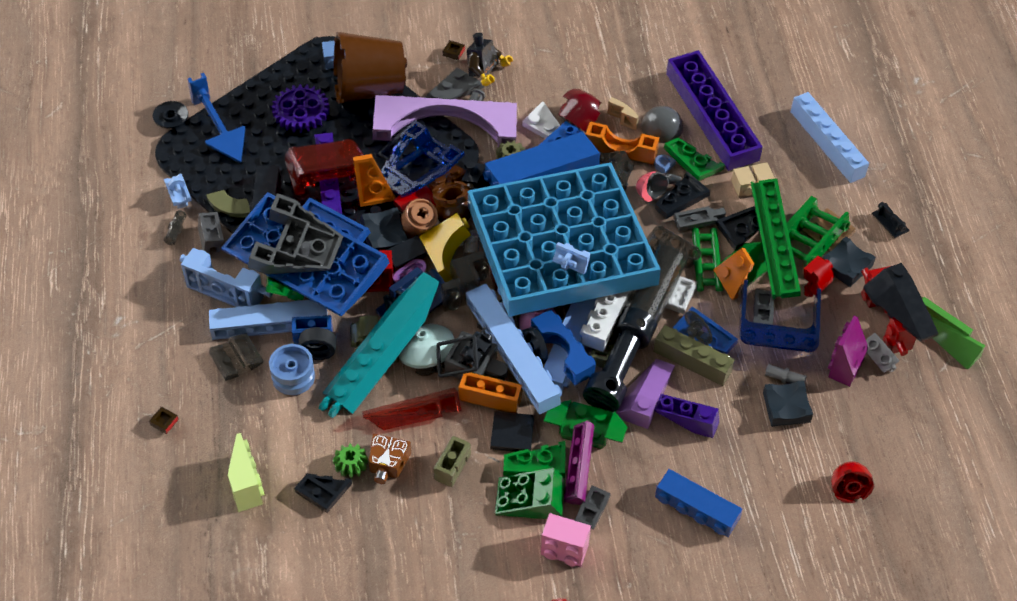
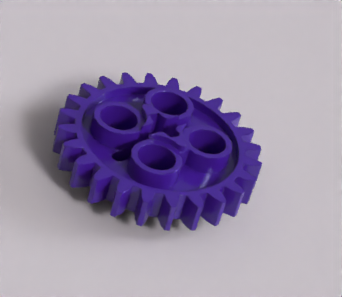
(300, 108)

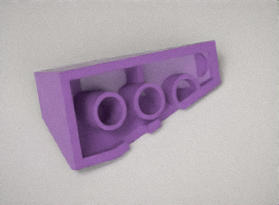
(644, 394)

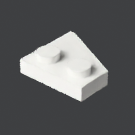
(541, 121)

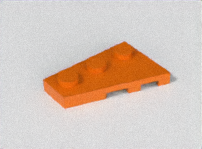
(370, 182)

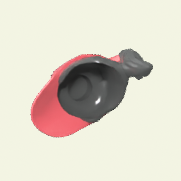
(654, 184)

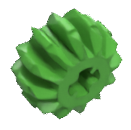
(350, 460)

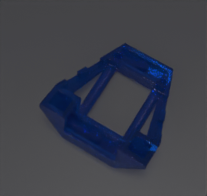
(426, 145)

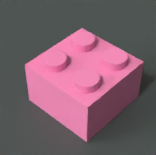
(565, 540)

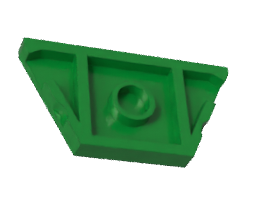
(276, 287)

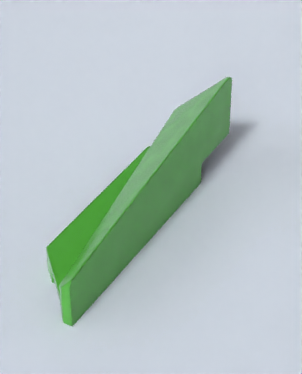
(954, 336)

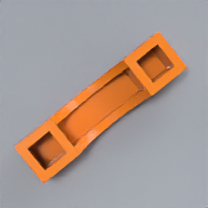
(639, 149)

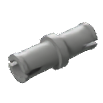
(784, 374)

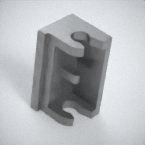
(210, 231)

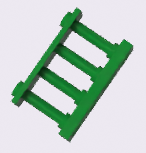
(801, 220)

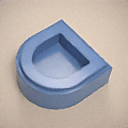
(664, 163)

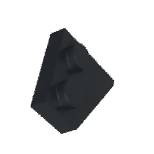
(322, 490)

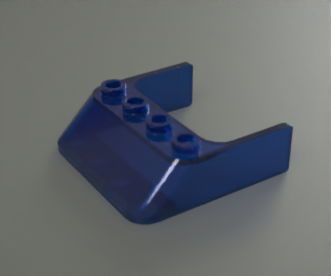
(780, 336)

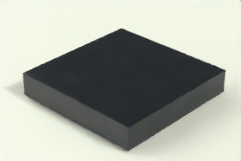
(512, 431)

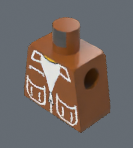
(388, 457)

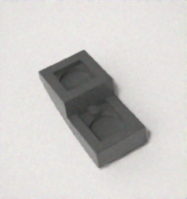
(763, 307)
(593, 508)

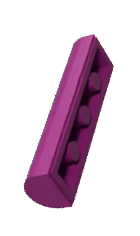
(579, 463)

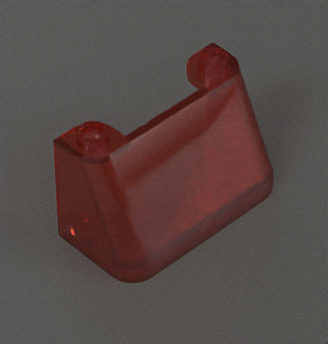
(321, 162)

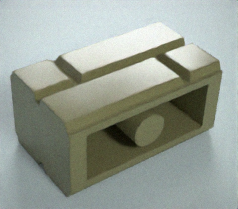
(452, 461)

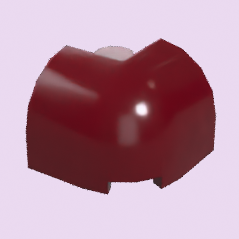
(580, 108)

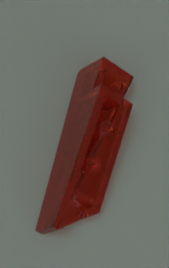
(414, 409)

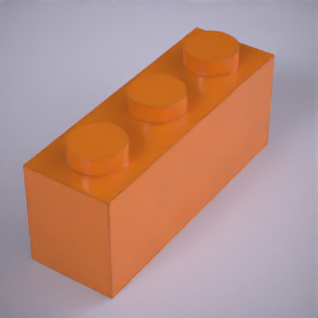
(490, 392)

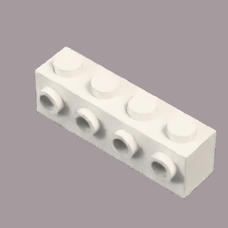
(602, 320)

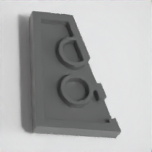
(455, 85)

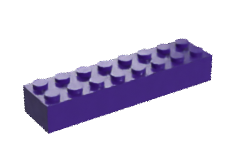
(714, 110)

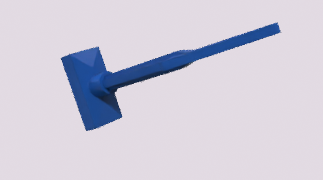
(228, 142)

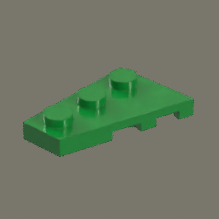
(692, 161)
(536, 460)

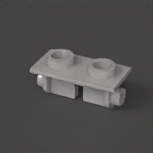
(881, 353)

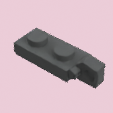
(698, 218)

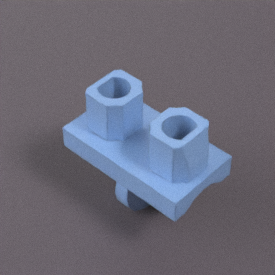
(178, 191)
(571, 258)

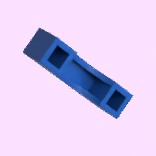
(578, 364)

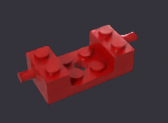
(895, 336)

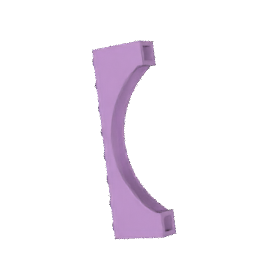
(395, 112)

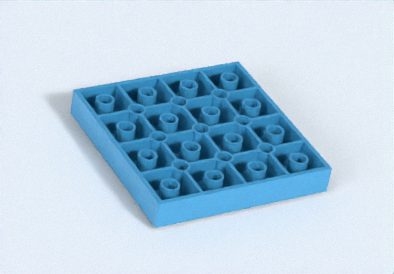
(577, 207)

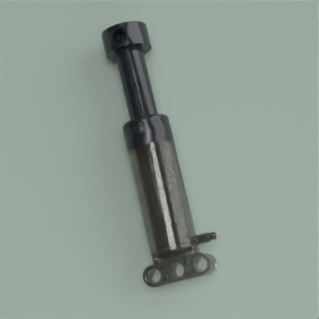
(640, 318)

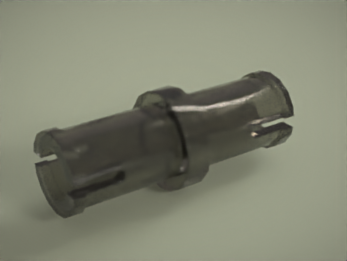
(175, 227)

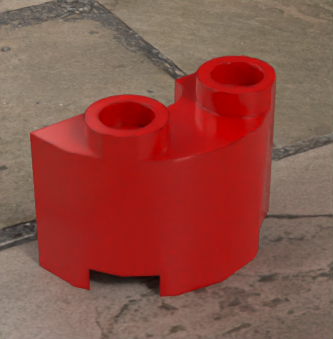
(818, 275)

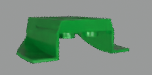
(606, 423)

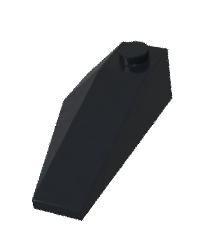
(899, 296)

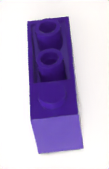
(690, 415)

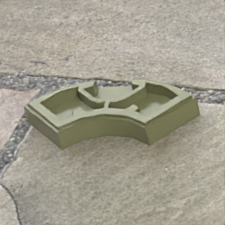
(224, 203)

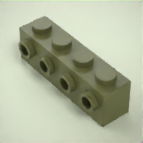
(693, 355)

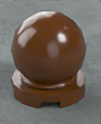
(451, 200)

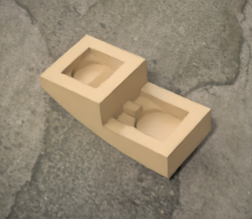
(624, 112)

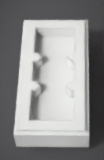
(682, 295)

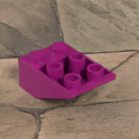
(848, 353)

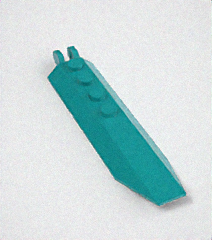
(380, 347)

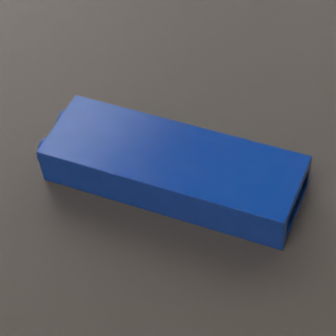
(549, 158)

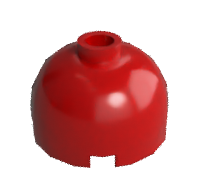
(851, 482)

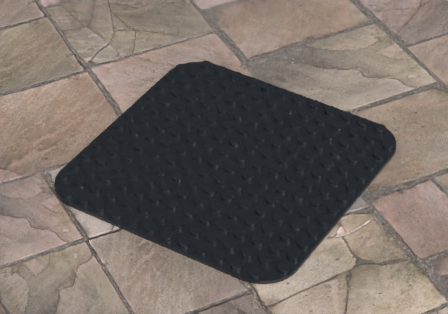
(266, 143)

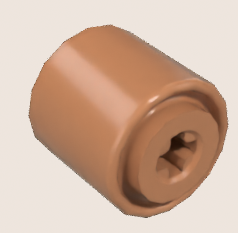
(414, 224)

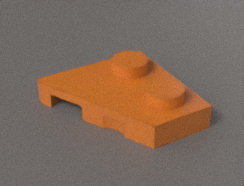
(734, 271)

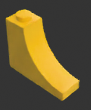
(443, 241)

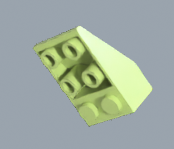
(244, 477)

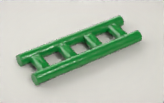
(714, 252)

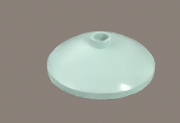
(421, 349)

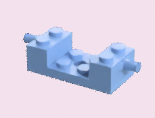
(201, 277)

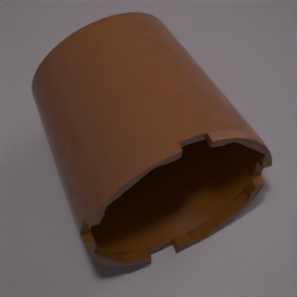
(367, 67)

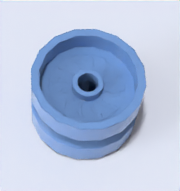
(292, 369)

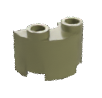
(361, 329)

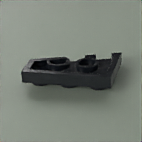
(683, 195)
(739, 227)

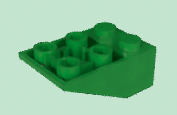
(530, 494)

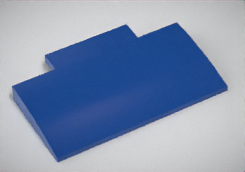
(352, 270)

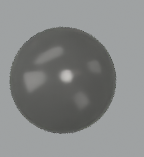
(662, 123)

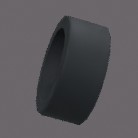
(322, 336)

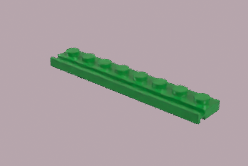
(775, 239)

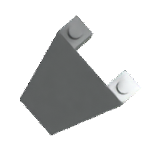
(304, 243)

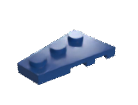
(721, 339)

